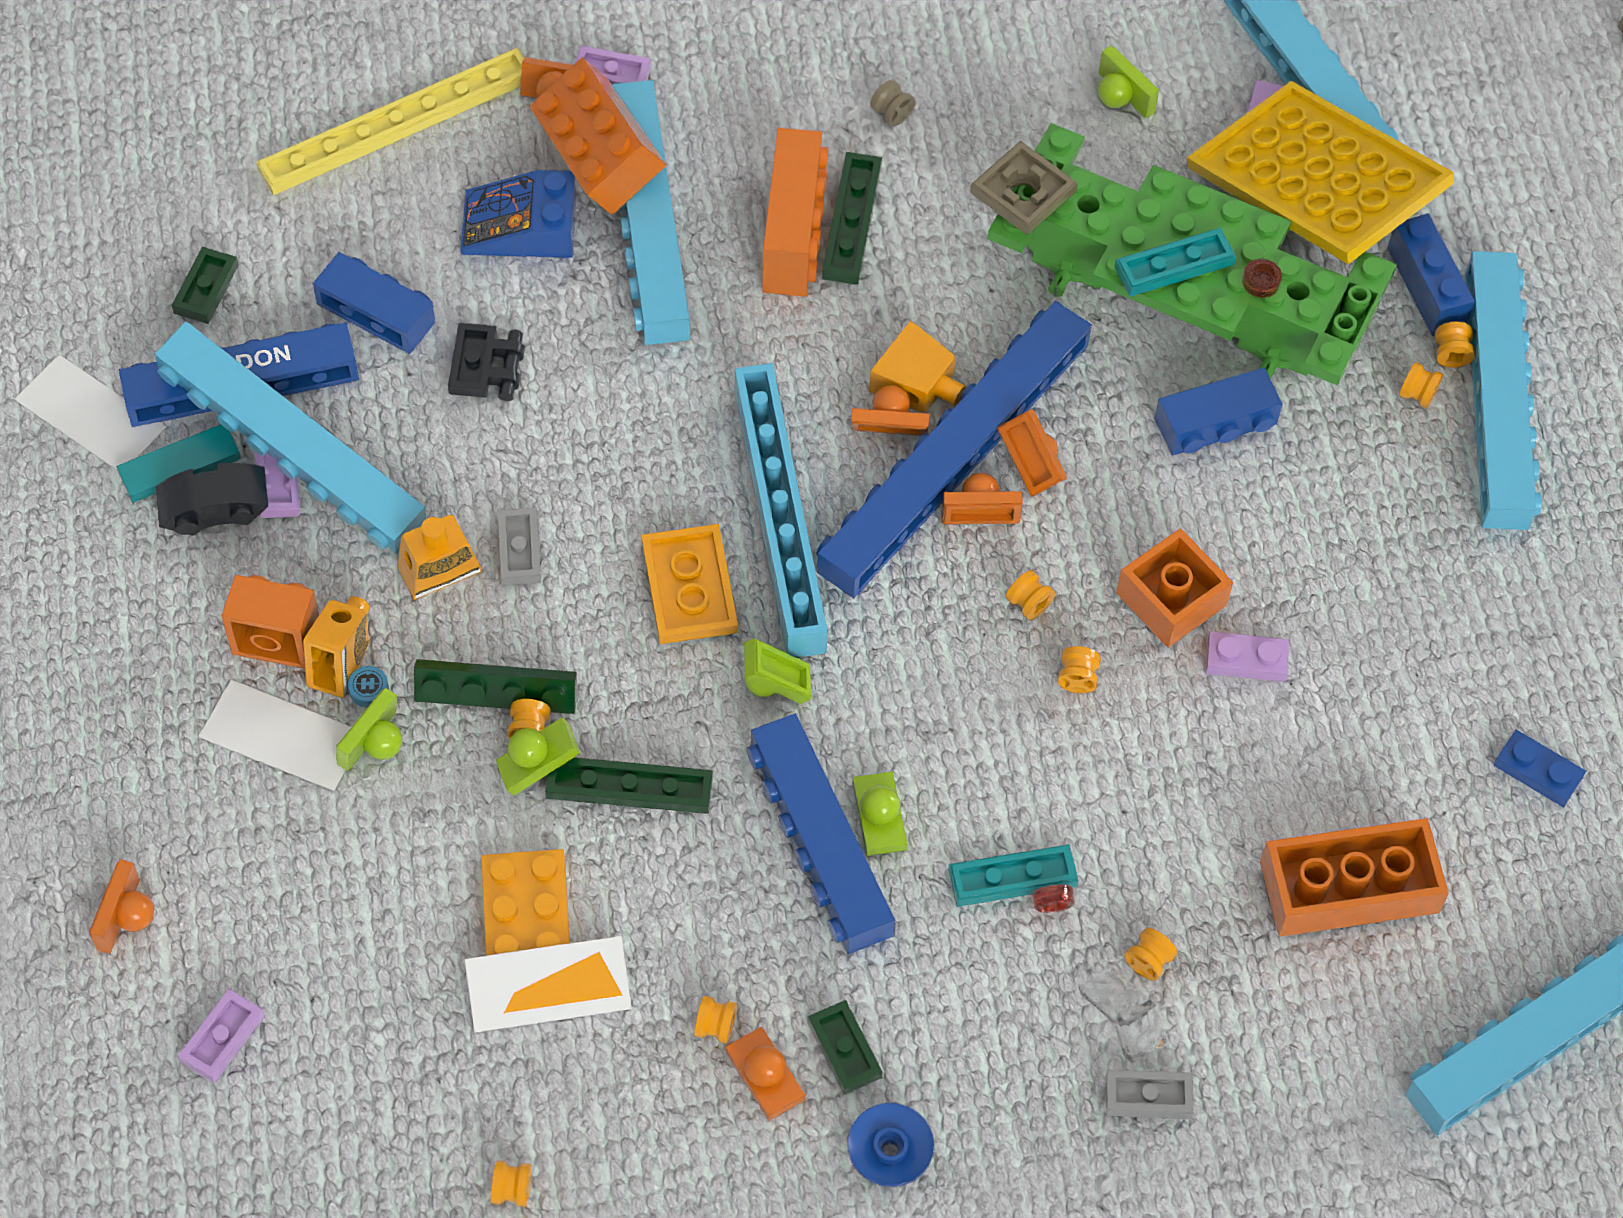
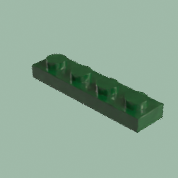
(852, 218)
(493, 685)
(631, 785)

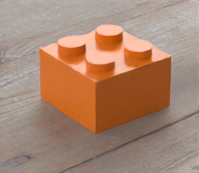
(1174, 587)
(269, 619)

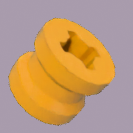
(1454, 344)
(1421, 385)
(1030, 595)
(1079, 669)
(528, 714)
(1150, 954)
(715, 1019)
(511, 1183)

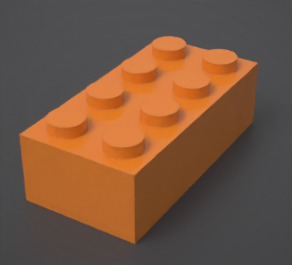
(597, 136)
(794, 212)
(1353, 877)

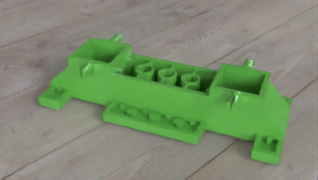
(1303, 327)

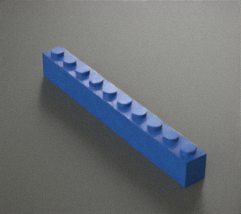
(952, 449)

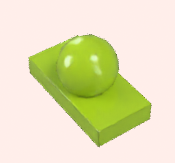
(1125, 84)
(774, 672)
(372, 733)
(536, 754)
(879, 813)

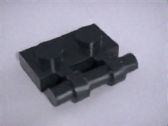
(473, 361)

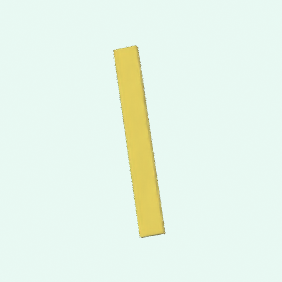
(391, 122)

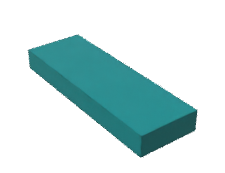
(1175, 262)
(198, 452)
(1011, 875)

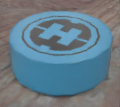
(366, 684)

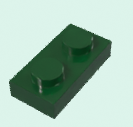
(205, 285)
(844, 1047)

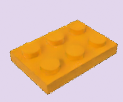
(689, 584)
(524, 900)

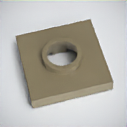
(1023, 167)

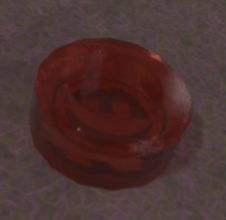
(1262, 278)
(1053, 898)

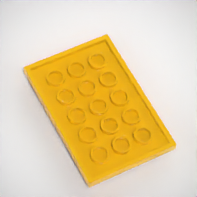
(1321, 171)

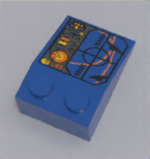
(521, 216)

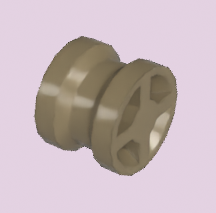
(892, 103)

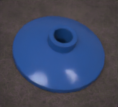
(895, 1126)

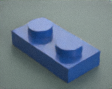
(1539, 768)

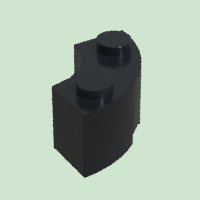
(202, 500)

